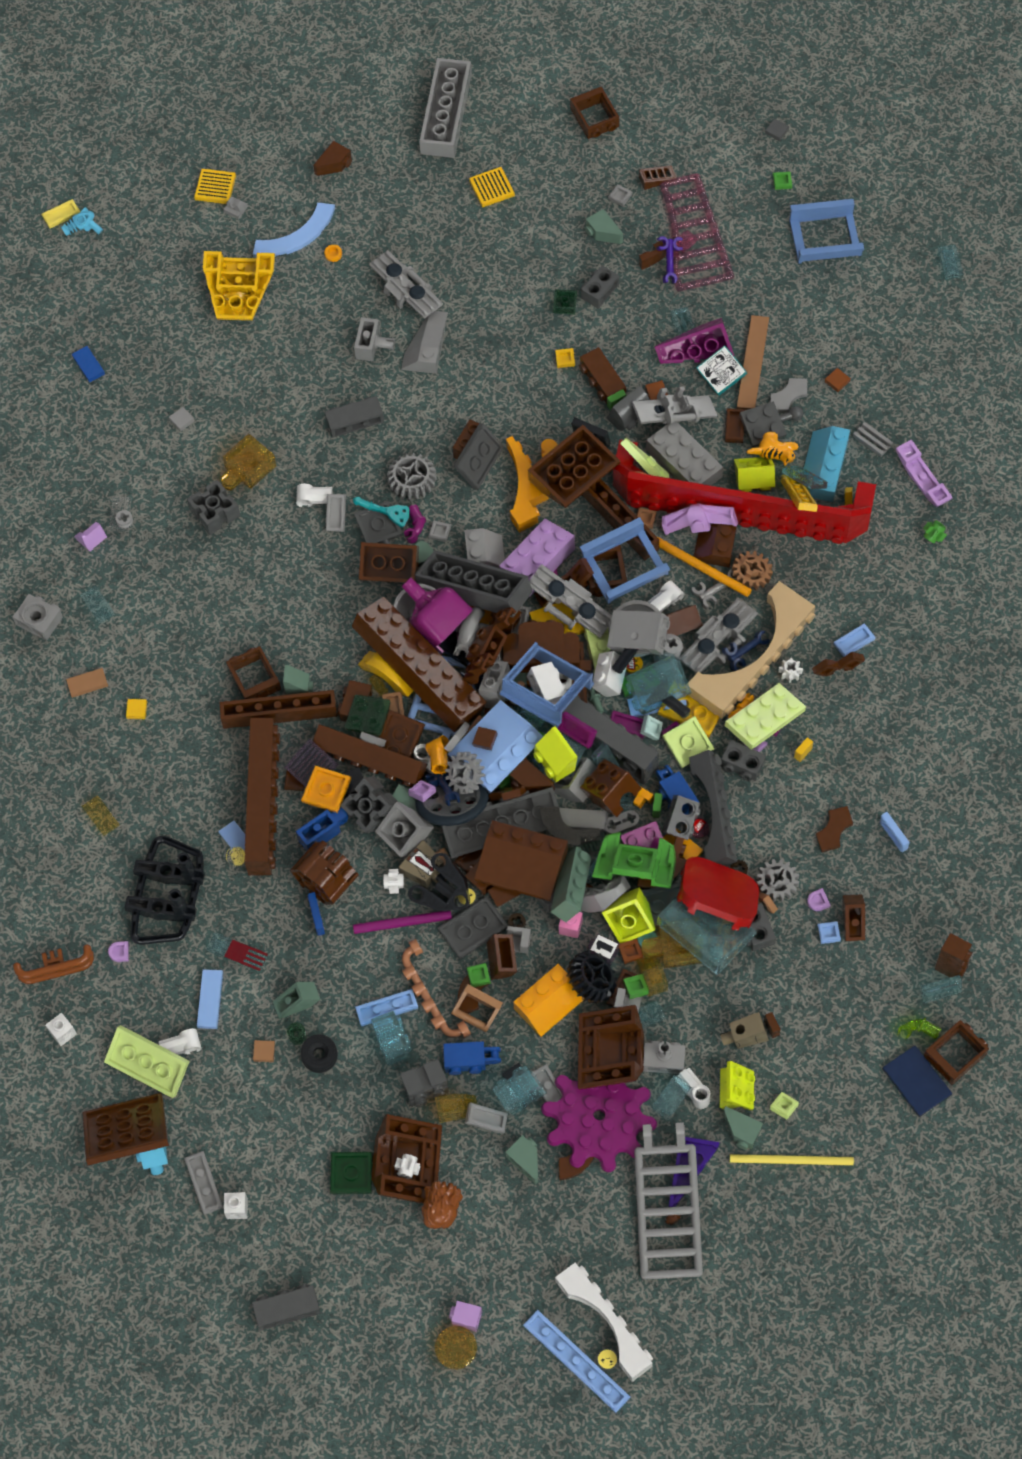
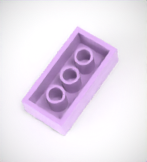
(545, 546)

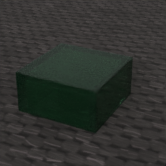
(565, 302)

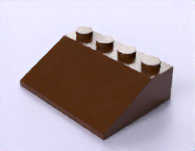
(572, 467)
(521, 860)

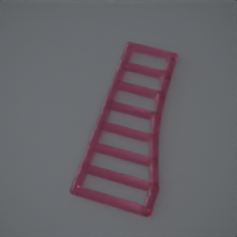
(709, 218)

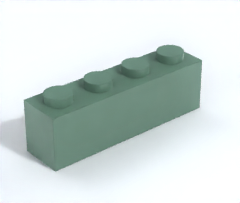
(571, 884)

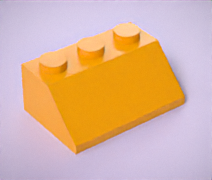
(547, 1001)

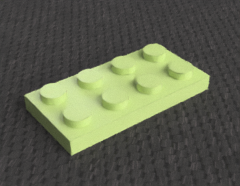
(765, 716)
(146, 1061)

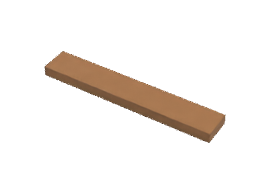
(753, 362)

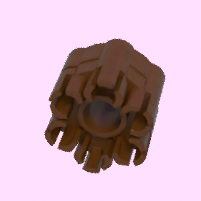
(322, 875)

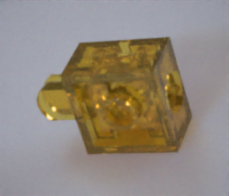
(247, 463)
(672, 952)

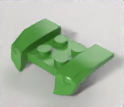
(636, 861)

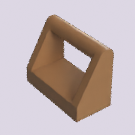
(482, 998)

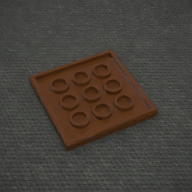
(125, 1129)

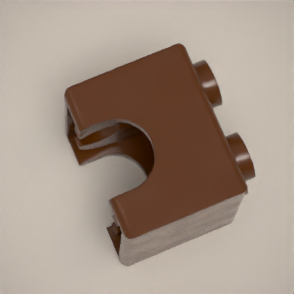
(608, 785)

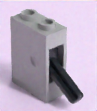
(637, 633)

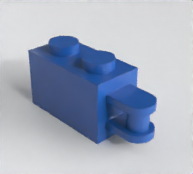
(674, 785)
(321, 828)
(469, 1057)

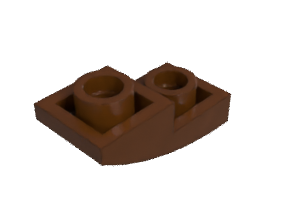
(650, 258)

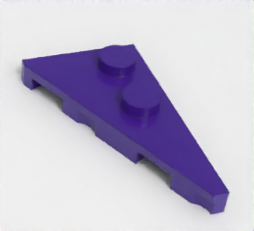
(704, 1151)

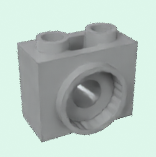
(34, 608)
(492, 683)

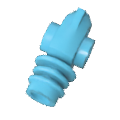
(82, 221)

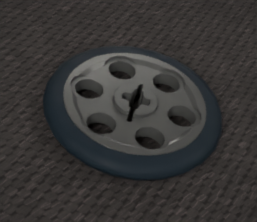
(444, 816)

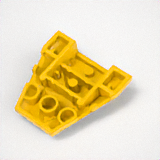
(237, 283)

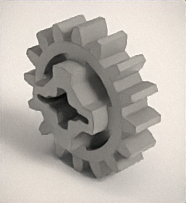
(465, 772)
(773, 872)

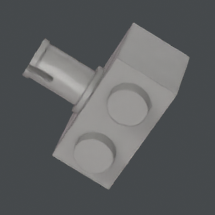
(369, 340)
(664, 1057)

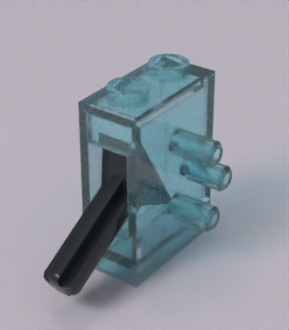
(659, 686)

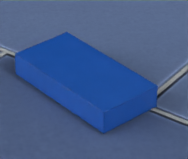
(88, 364)
(316, 914)

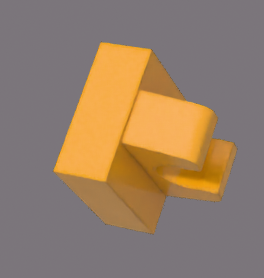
(642, 797)

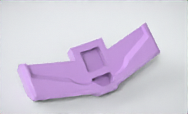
(698, 518)

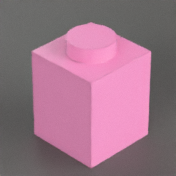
(572, 927)

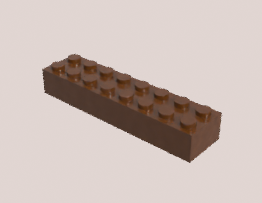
(418, 664)
(261, 797)

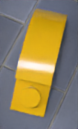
(375, 664)

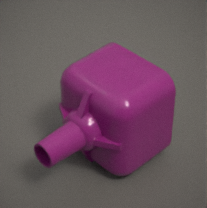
(436, 612)

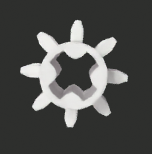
(791, 665)
(393, 881)
(407, 1166)

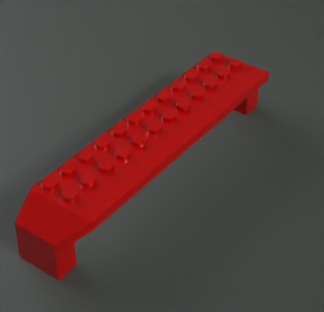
(756, 510)

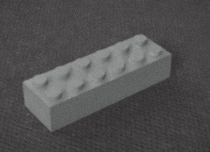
(445, 107)

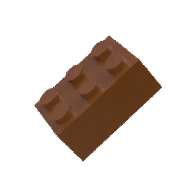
(388, 562)

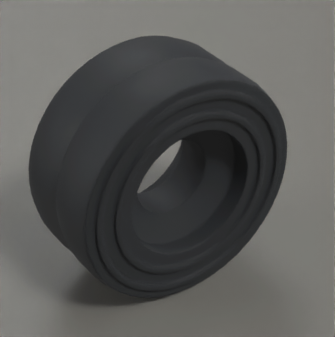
(319, 1042)

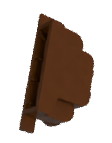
(548, 636)

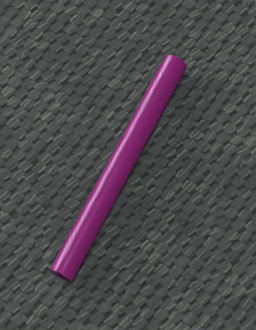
(402, 921)

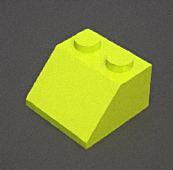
(754, 473)
(555, 755)
(630, 916)

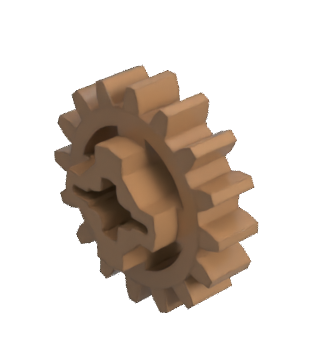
(743, 569)

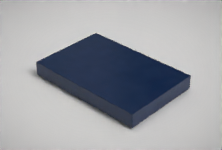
(917, 1081)

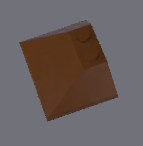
(610, 1047)
(411, 1137)

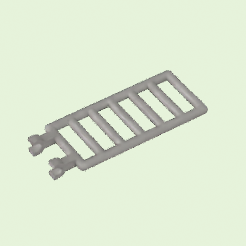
(643, 1212)

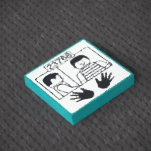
(721, 370)

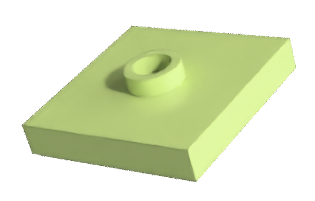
(687, 741)

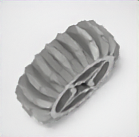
(417, 483)

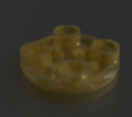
(456, 1347)

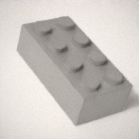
(683, 456)

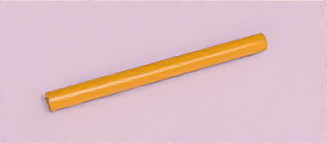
(705, 568)

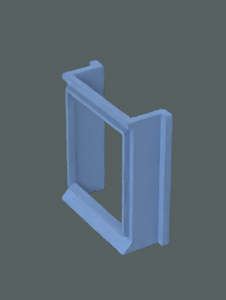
(820, 211)
(613, 539)
(533, 702)

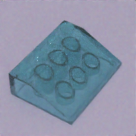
(704, 935)

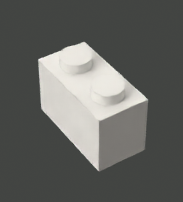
(605, 678)
(546, 682)

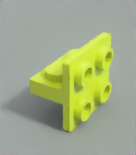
(737, 1086)

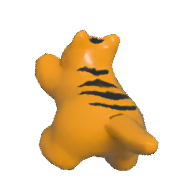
(773, 449)

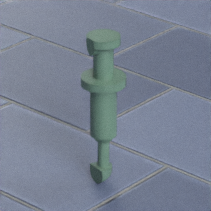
(595, 698)

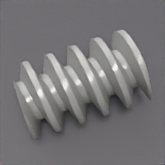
(673, 646)

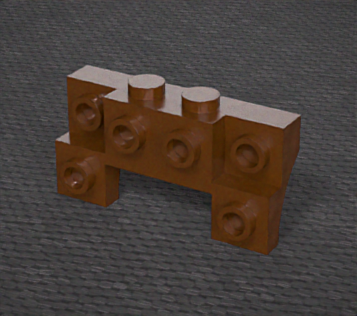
(487, 645)

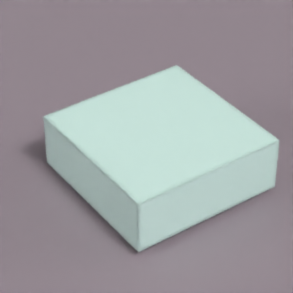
(651, 727)

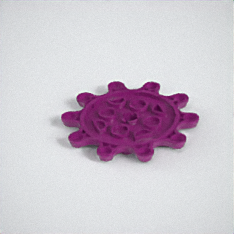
(592, 1136)

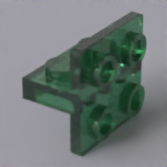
(367, 714)

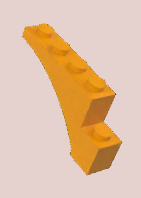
(528, 496)

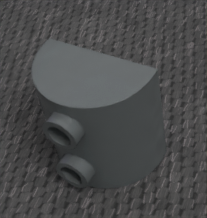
(623, 414)

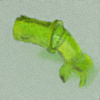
(920, 1025)

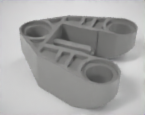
(599, 899)

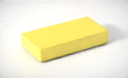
(60, 213)

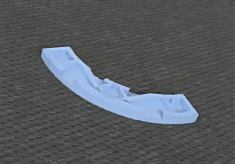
(299, 238)

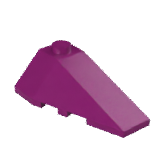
(695, 343)

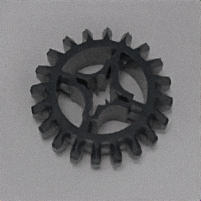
(591, 977)

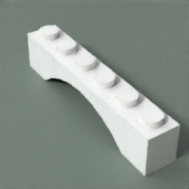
(578, 1287)

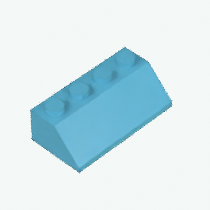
(826, 459)

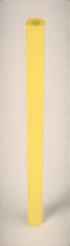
(780, 1159)

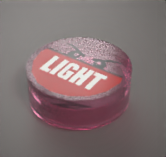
(700, 828)

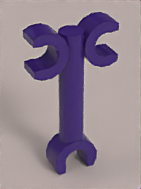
(669, 245)

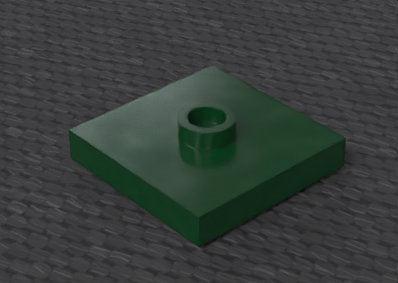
(351, 1173)

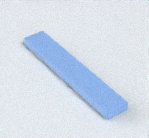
(576, 1361)

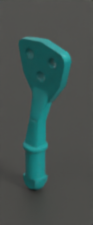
(389, 511)

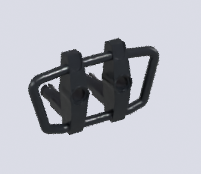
(176, 908)

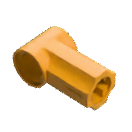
(438, 754)

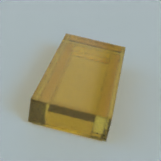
(100, 815)

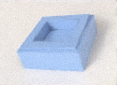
(829, 932)

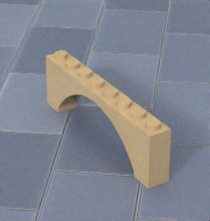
(723, 691)

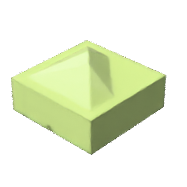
(784, 1105)

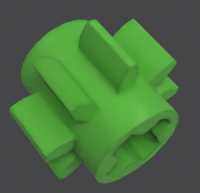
(934, 531)

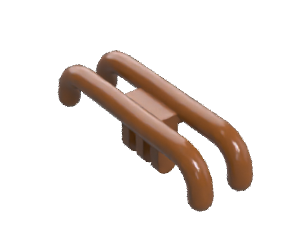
(55, 966)

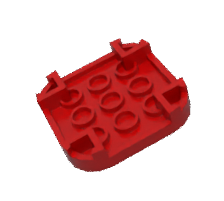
(719, 891)

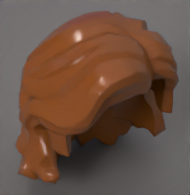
(440, 1205)

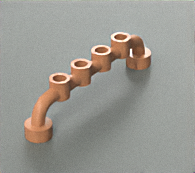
(428, 1004)

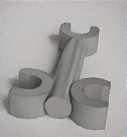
(706, 595)

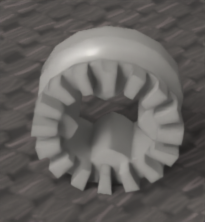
(126, 514)

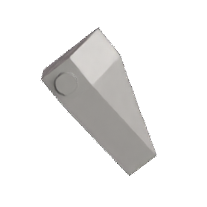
(426, 346)

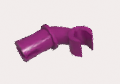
(418, 523)

